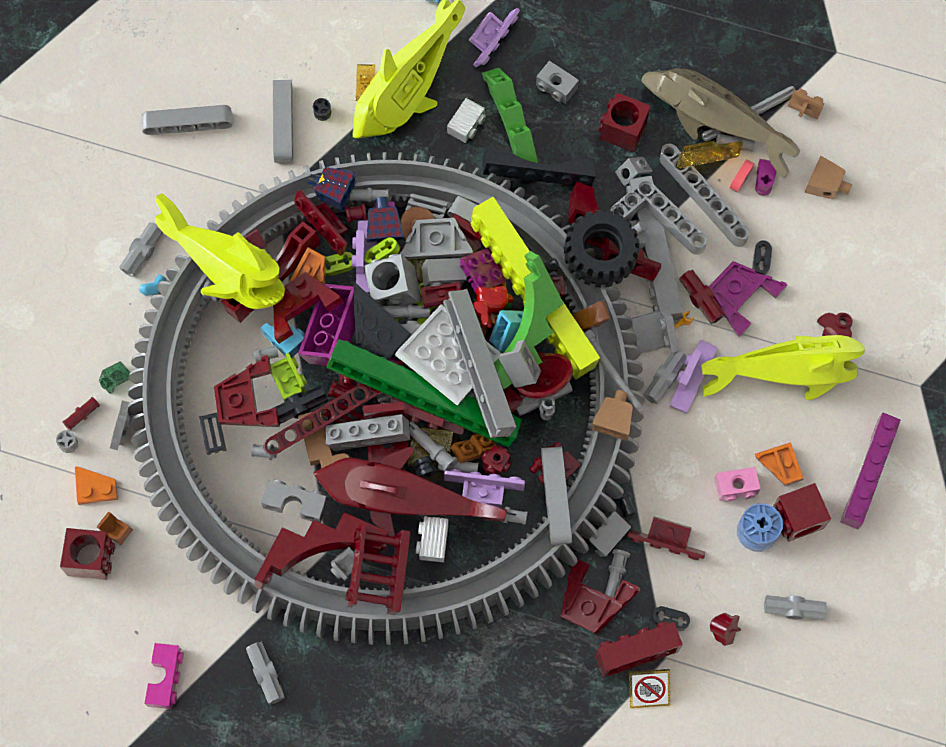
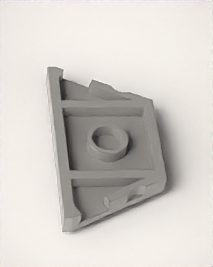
(436, 240)
(122, 420)

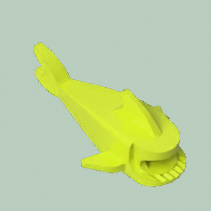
(229, 261)
(804, 361)

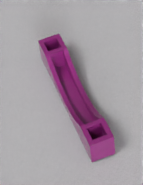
(871, 470)

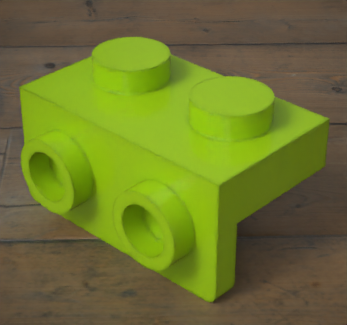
(287, 377)

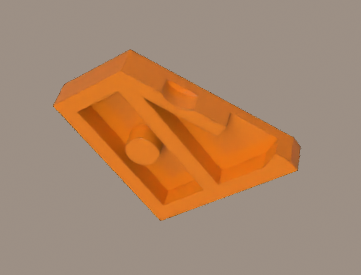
(313, 264)
(781, 463)
(94, 487)

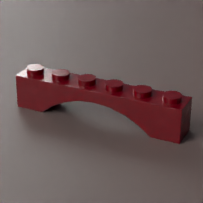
(287, 260)

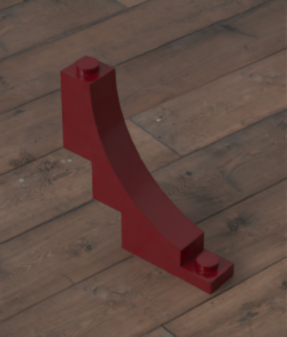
(583, 201)
(293, 548)

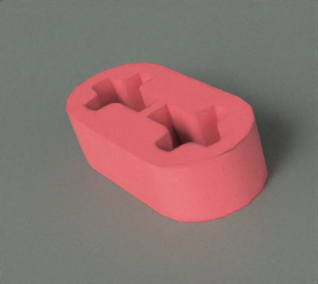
(742, 175)

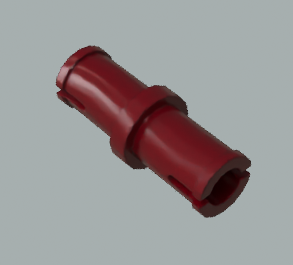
(81, 413)

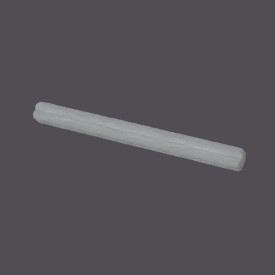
(758, 108)

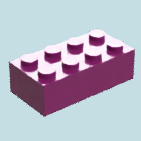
(329, 326)

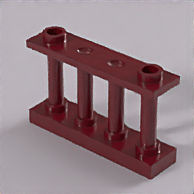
(394, 581)

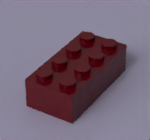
(638, 649)

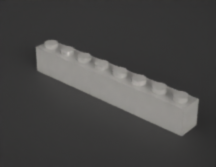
(664, 286)

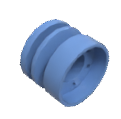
(749, 530)

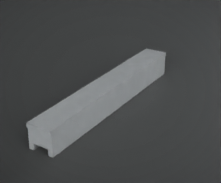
(479, 364)

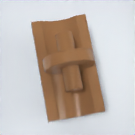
(806, 104)

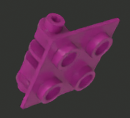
(482, 270)

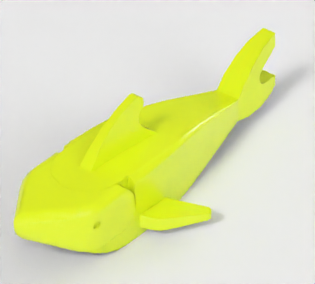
(406, 77)

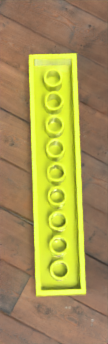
(509, 252)

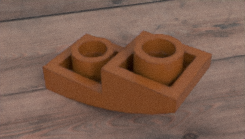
(592, 316)
(472, 448)

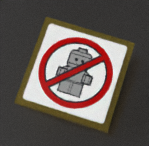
(649, 688)

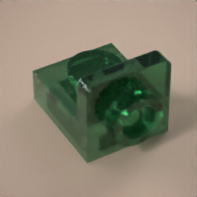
(113, 376)

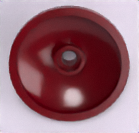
(554, 376)

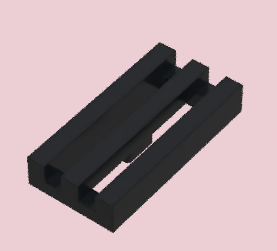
(216, 449)

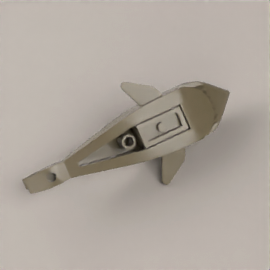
(707, 103)

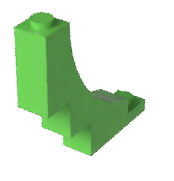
(511, 112)
(540, 301)

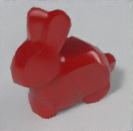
(490, 301)

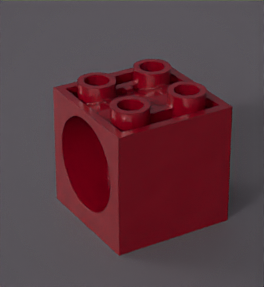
(624, 136)
(802, 512)
(77, 539)

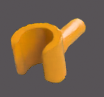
(684, 320)

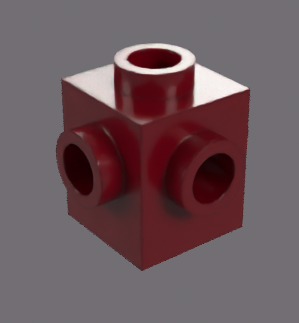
(496, 467)

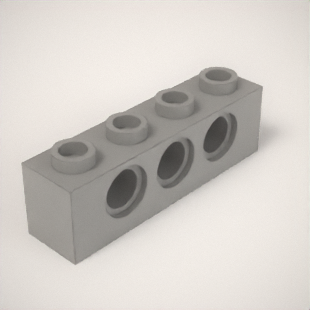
(367, 432)

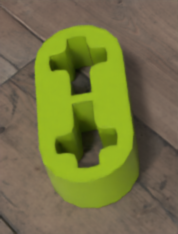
(382, 251)
(337, 264)

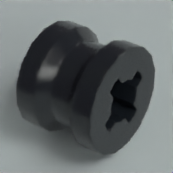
(319, 105)
(425, 467)

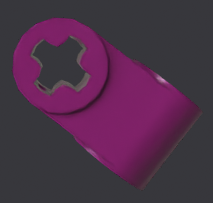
(765, 177)

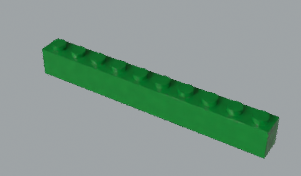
(410, 388)

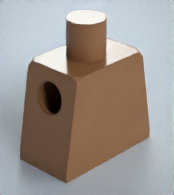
(827, 180)
(614, 416)

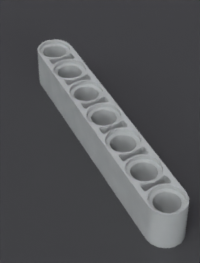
(705, 203)

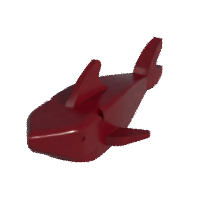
(390, 490)

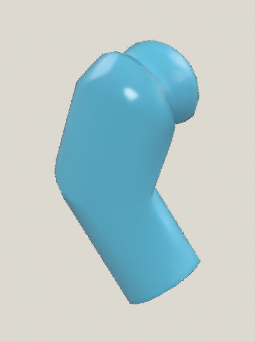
(151, 288)

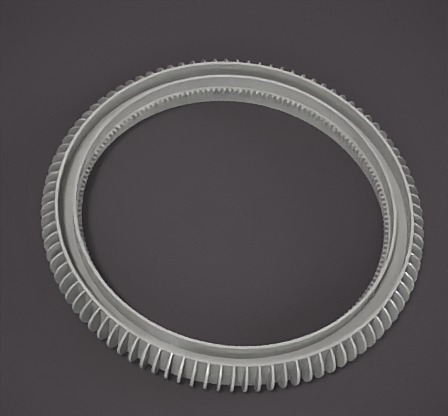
(209, 537)

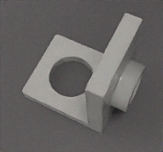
(636, 167)

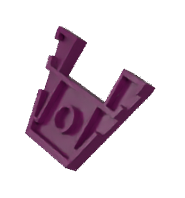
(736, 286)

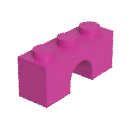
(163, 693)

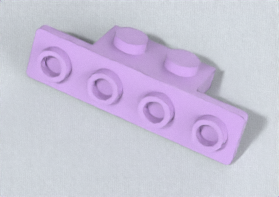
(489, 33)
(361, 246)
(692, 376)
(482, 487)

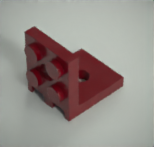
(377, 453)

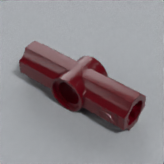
(701, 296)

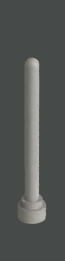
(612, 371)

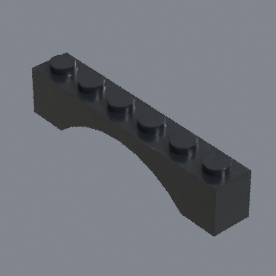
(506, 164)

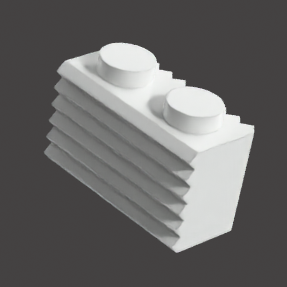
(466, 120)
(433, 539)

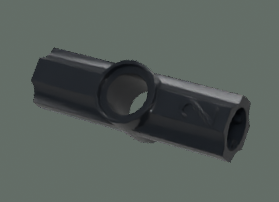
(301, 404)

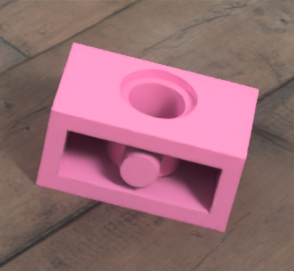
(746, 477)

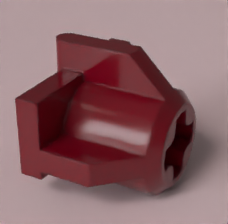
(724, 628)

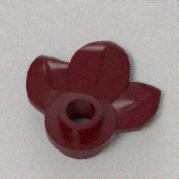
(832, 325)

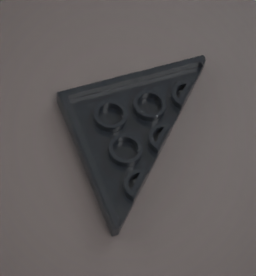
(376, 327)

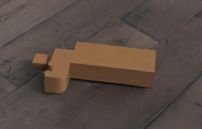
(316, 445)

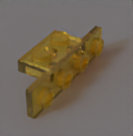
(707, 153)

